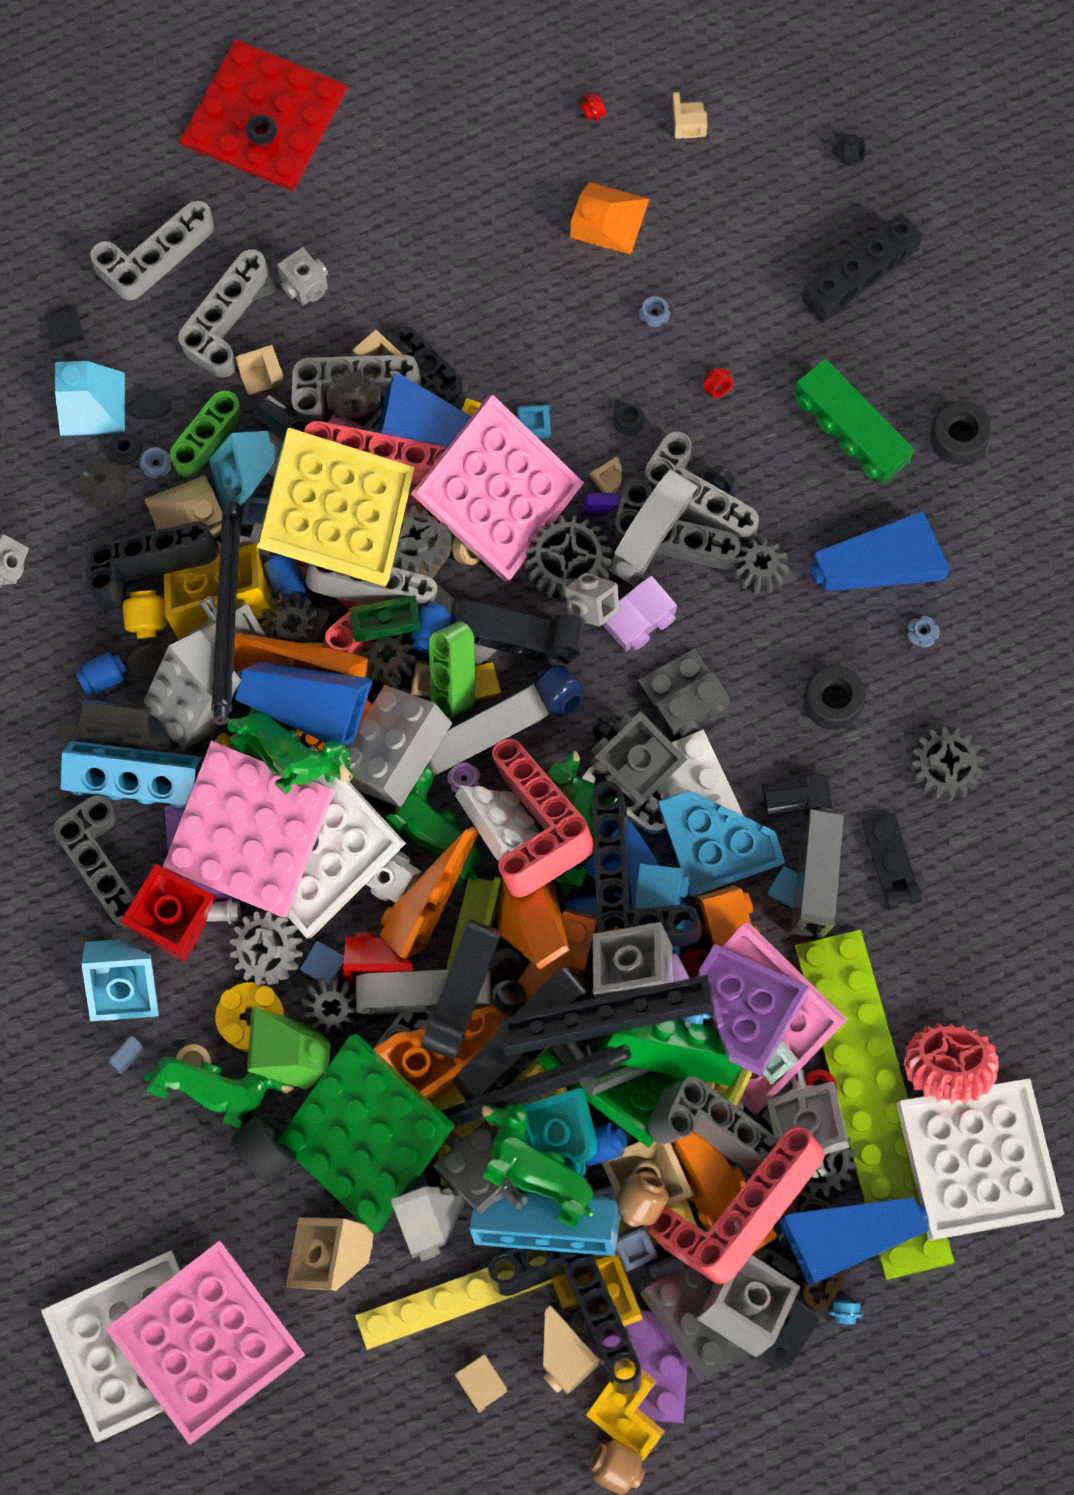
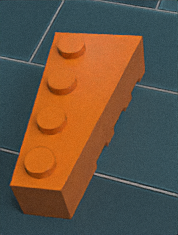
(711, 1180)

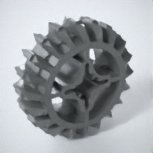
(555, 554)

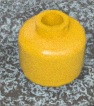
(144, 614)

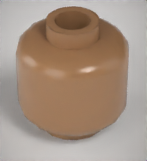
(642, 1199)
(617, 1467)

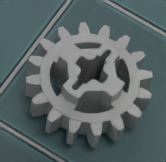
(252, 952)

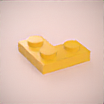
(617, 1285)
(621, 1417)

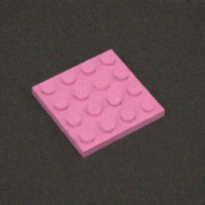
(497, 487)
(246, 832)
(810, 1028)
(205, 1342)

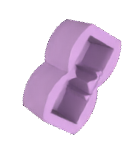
(640, 614)

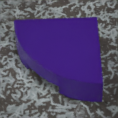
(599, 503)

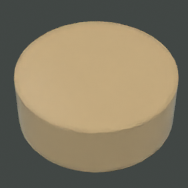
(463, 554)
(194, 1055)

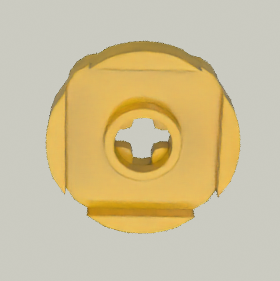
(234, 1003)

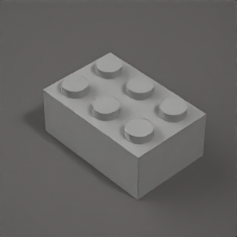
(183, 690)
(395, 744)

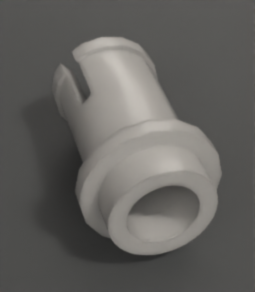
(225, 911)

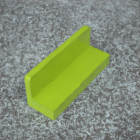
(478, 905)

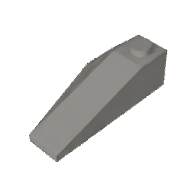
(427, 1219)

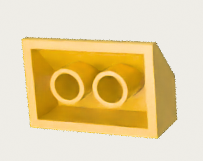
(188, 587)

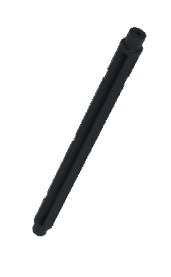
(226, 614)
(539, 1084)

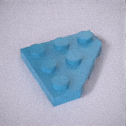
(715, 842)

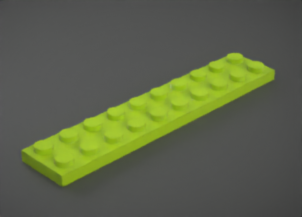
(868, 1088)

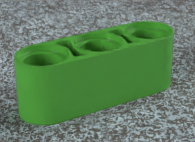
(207, 420)
(452, 669)

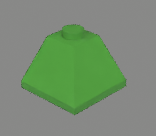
(286, 1049)

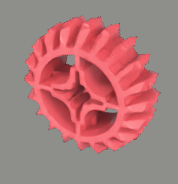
(951, 1063)

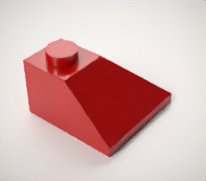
(169, 912)
(371, 954)

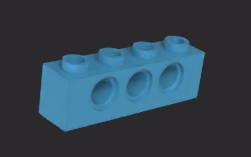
(147, 765)

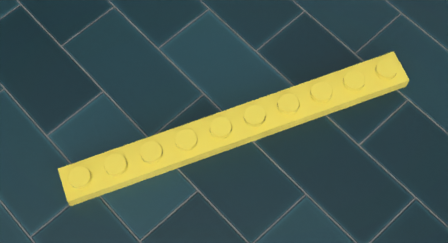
(455, 1298)

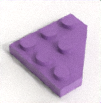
(750, 1006)
(662, 1362)

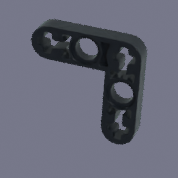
(449, 373)

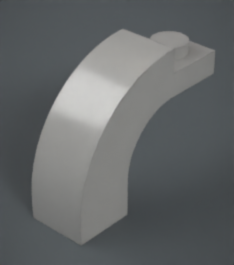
(651, 526)

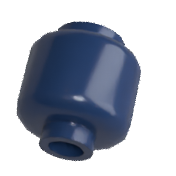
(559, 689)

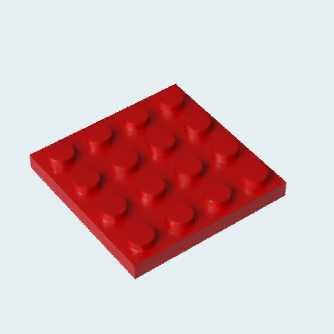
(265, 84)

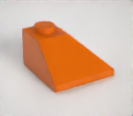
(608, 217)

